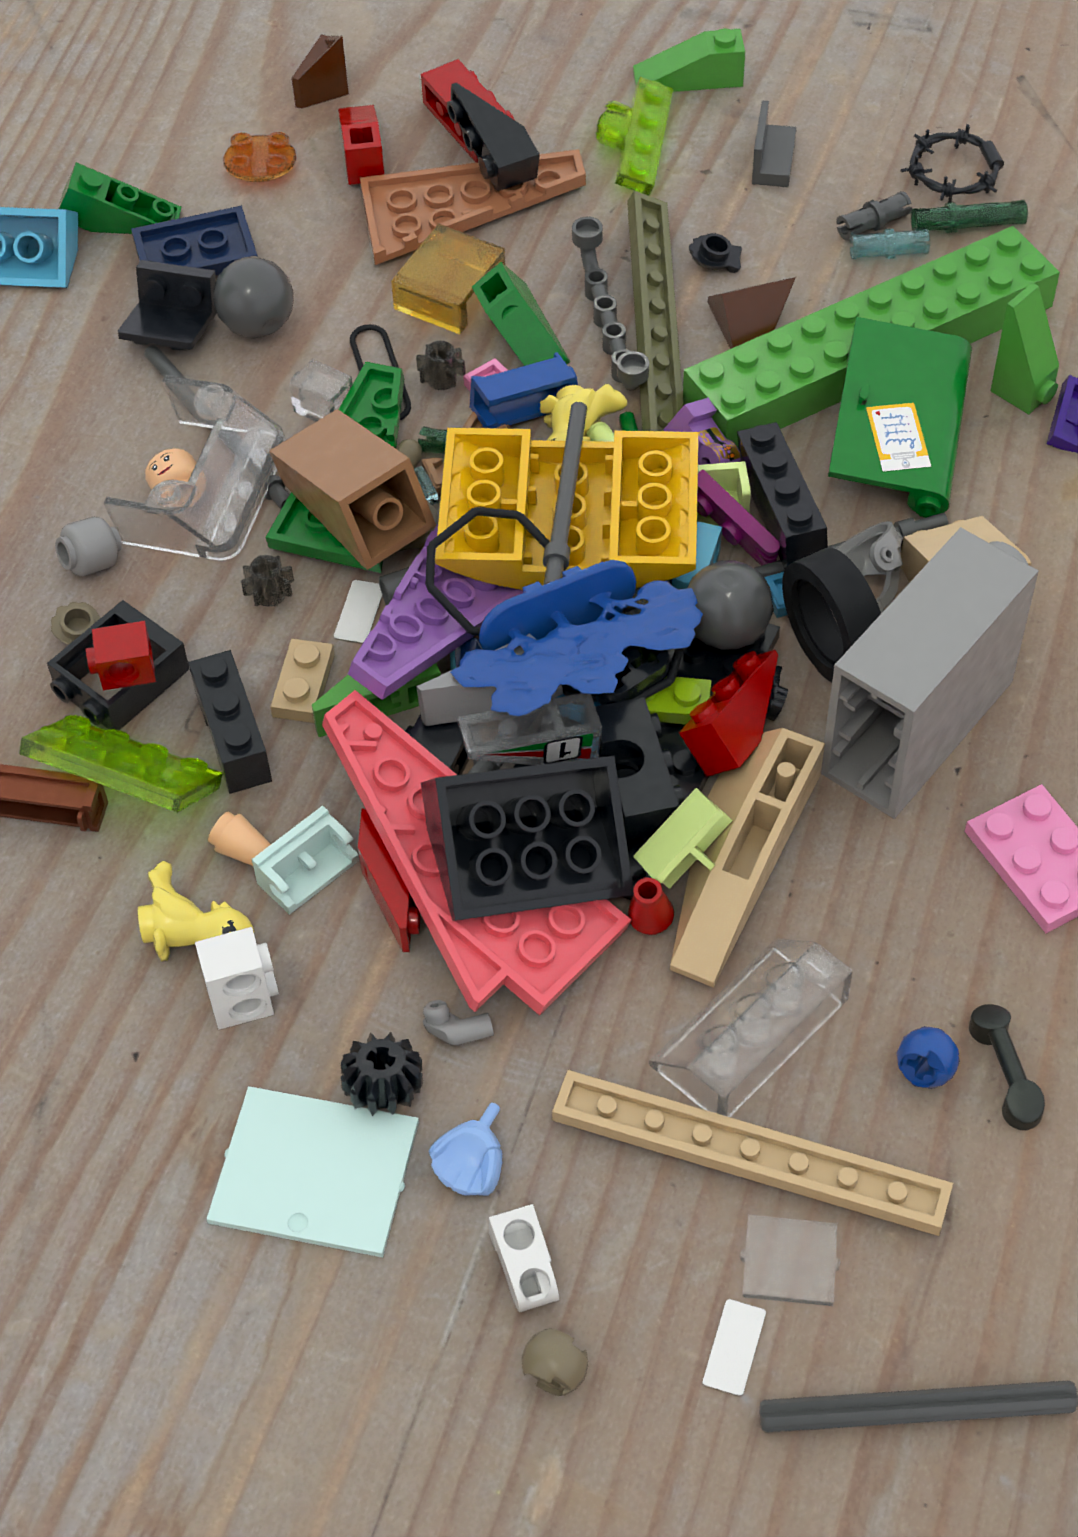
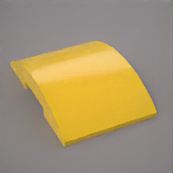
(629, 503)

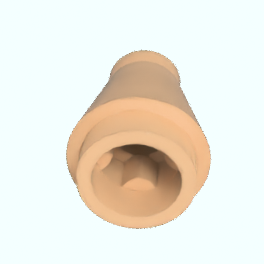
(237, 838)

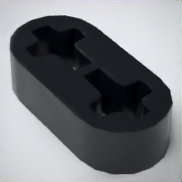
(637, 677)

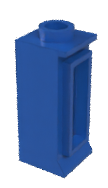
(517, 393)

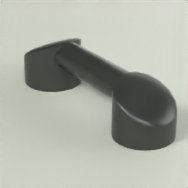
(1024, 1098)

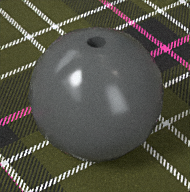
(253, 297)
(733, 604)

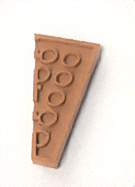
(410, 204)

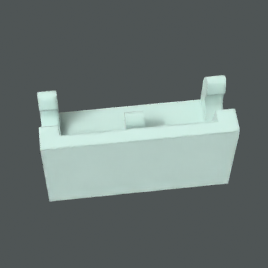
(305, 860)

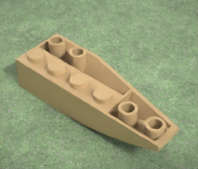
(765, 804)

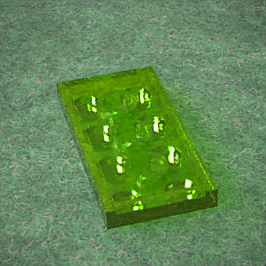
(122, 763)

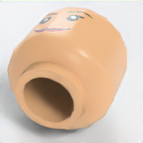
(169, 465)

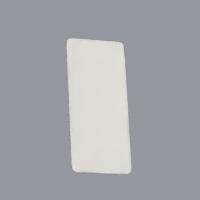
(358, 611)
(734, 1347)

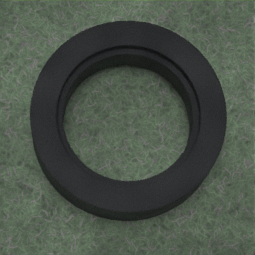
(822, 586)

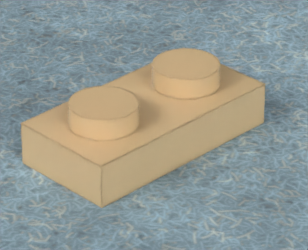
(302, 679)

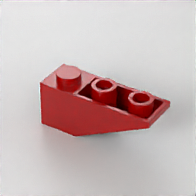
(361, 142)
(733, 718)
(387, 884)

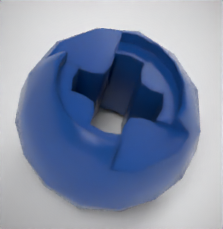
(928, 1057)

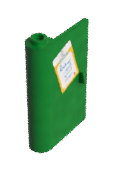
(911, 412)

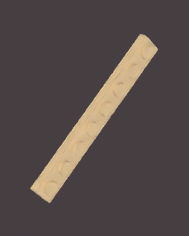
(753, 1152)

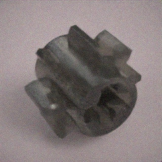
(440, 365)
(267, 580)

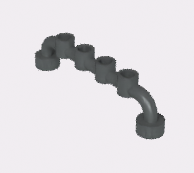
(627, 366)

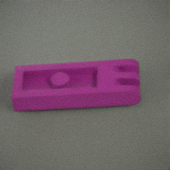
(736, 522)

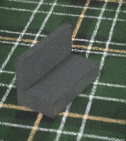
(772, 151)

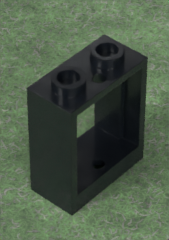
(71, 666)

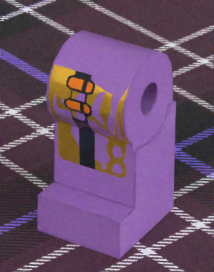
(712, 444)

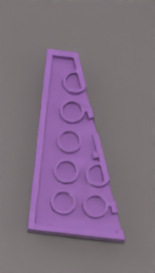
(417, 629)

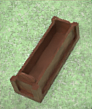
(51, 797)

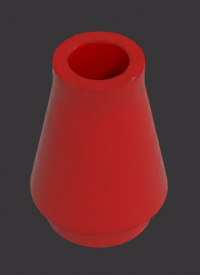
(650, 908)

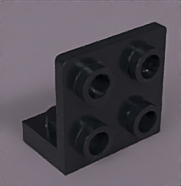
(172, 306)

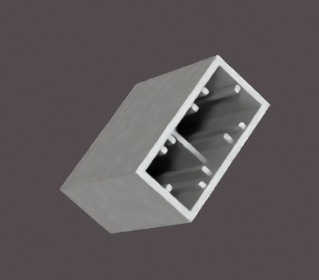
(927, 670)

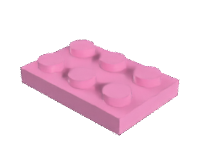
(1034, 853)

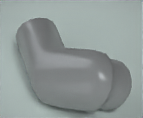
(453, 1029)

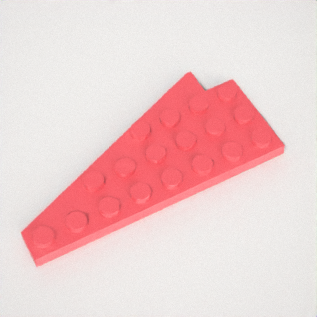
(528, 950)

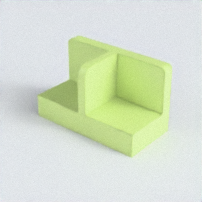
(683, 839)

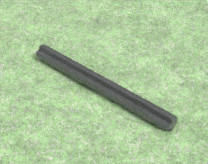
(918, 1406)

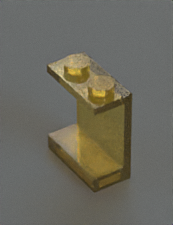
(440, 277)

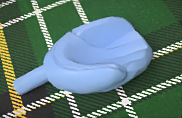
(469, 1156)

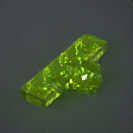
(637, 133)

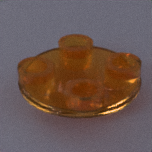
(259, 156)

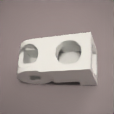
(524, 1257)

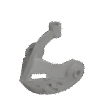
(877, 552)

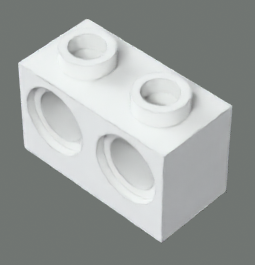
(237, 977)

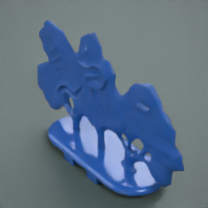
(574, 635)

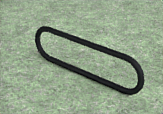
(390, 352)

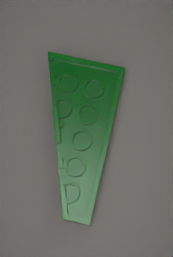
(374, 404)

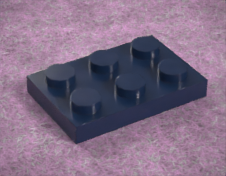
(198, 240)

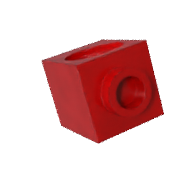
(121, 655)

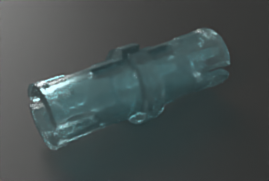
(889, 243)

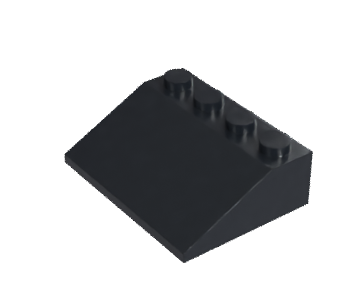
(528, 837)

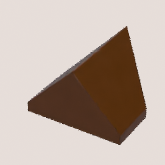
(321, 73)
(750, 310)

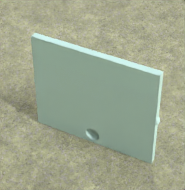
(314, 1171)

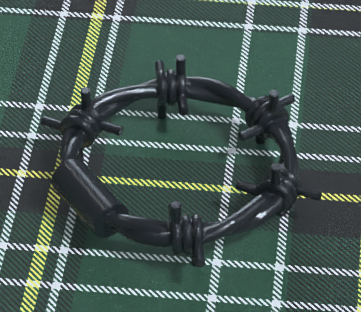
(946, 189)

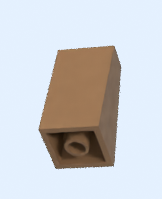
(355, 486)

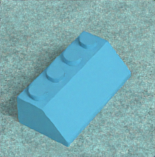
(37, 246)

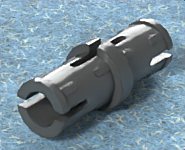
(874, 215)

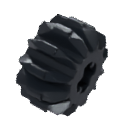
(381, 1073)

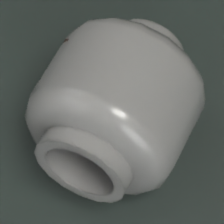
(88, 546)

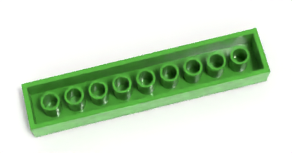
(806, 361)

